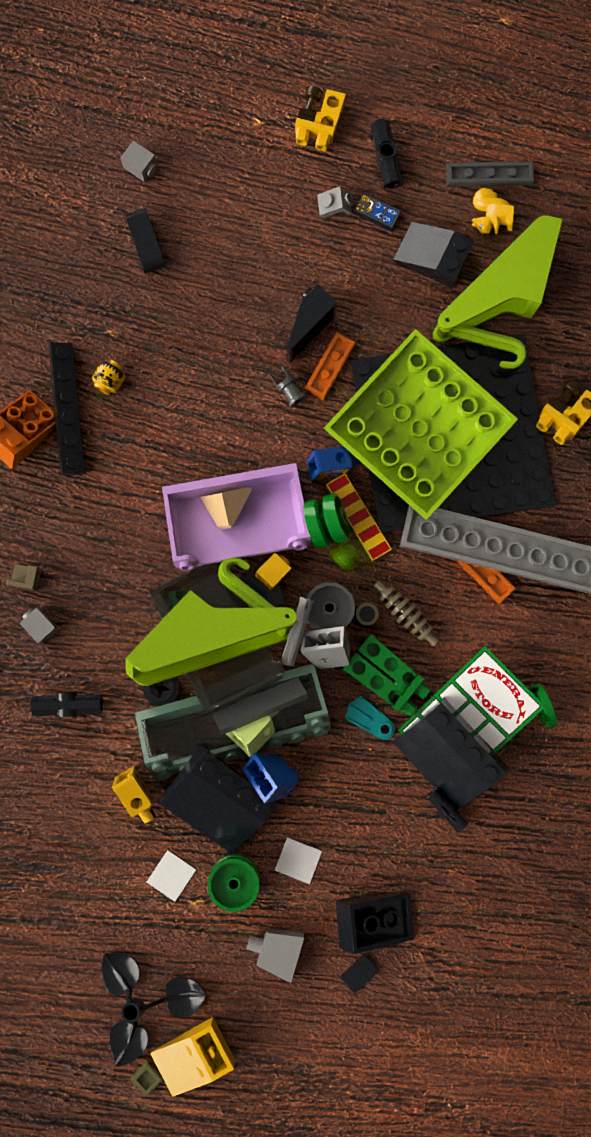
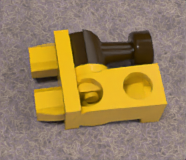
(318, 124)
(564, 418)

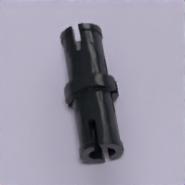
(458, 821)

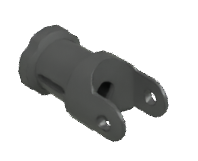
(289, 389)

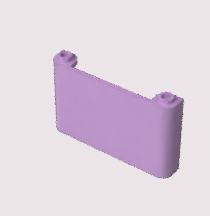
(267, 523)

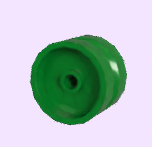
(326, 521)
(225, 894)

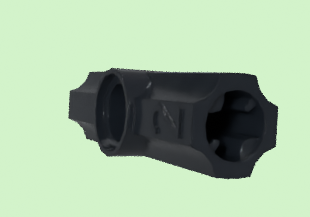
(383, 143)
(66, 705)

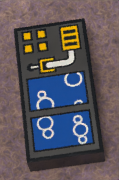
(377, 211)

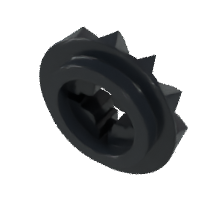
(166, 697)

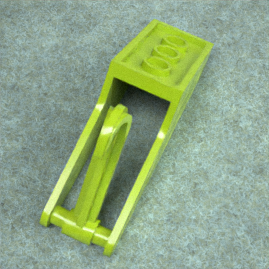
(508, 285)
(202, 635)

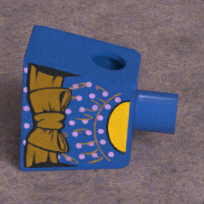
(330, 463)

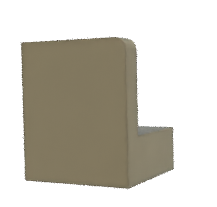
(25, 577)

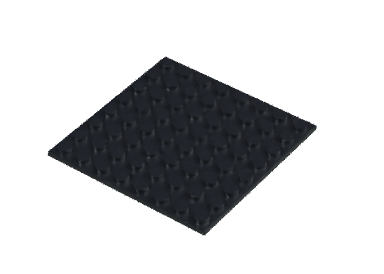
(513, 472)

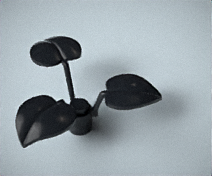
(125, 1037)

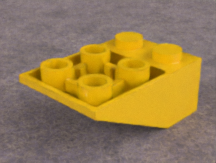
(194, 1058)

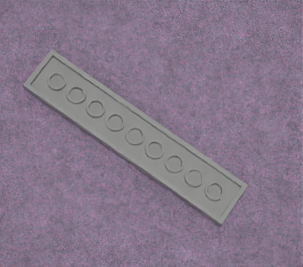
(499, 548)

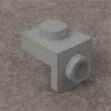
(334, 202)

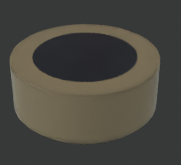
(367, 614)

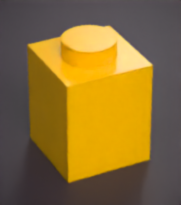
(273, 571)

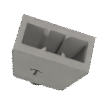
(327, 647)
(277, 951)

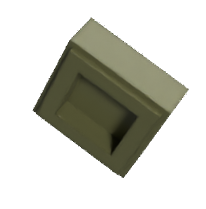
(146, 1078)

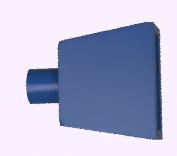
(270, 776)

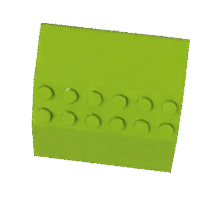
(420, 424)

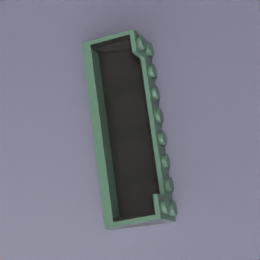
(177, 729)

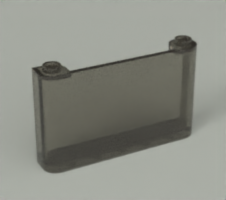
(233, 678)

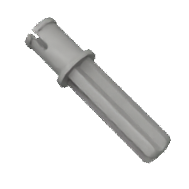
(297, 631)

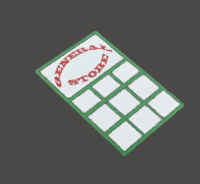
(488, 700)

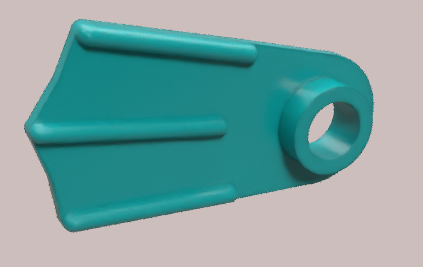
(369, 718)

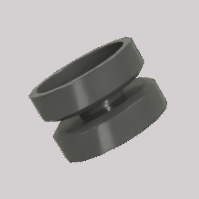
(337, 597)

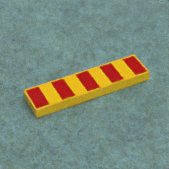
(359, 518)

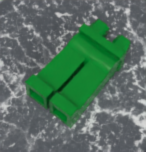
(394, 691)

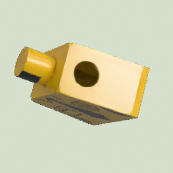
(130, 786)

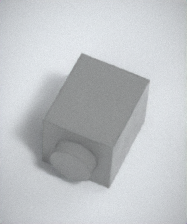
(139, 161)
(38, 625)

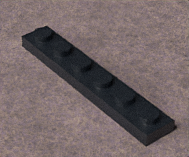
(66, 408)

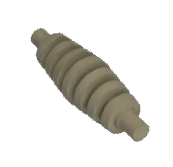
(425, 632)

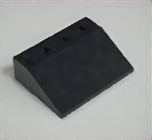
(451, 754)
(216, 800)

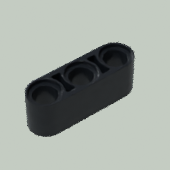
(145, 240)

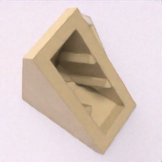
(226, 506)

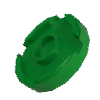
(547, 714)

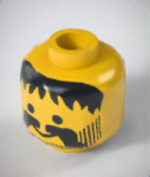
(108, 377)

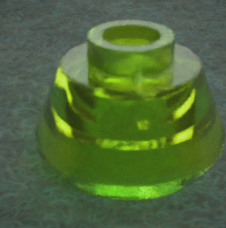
(344, 556)

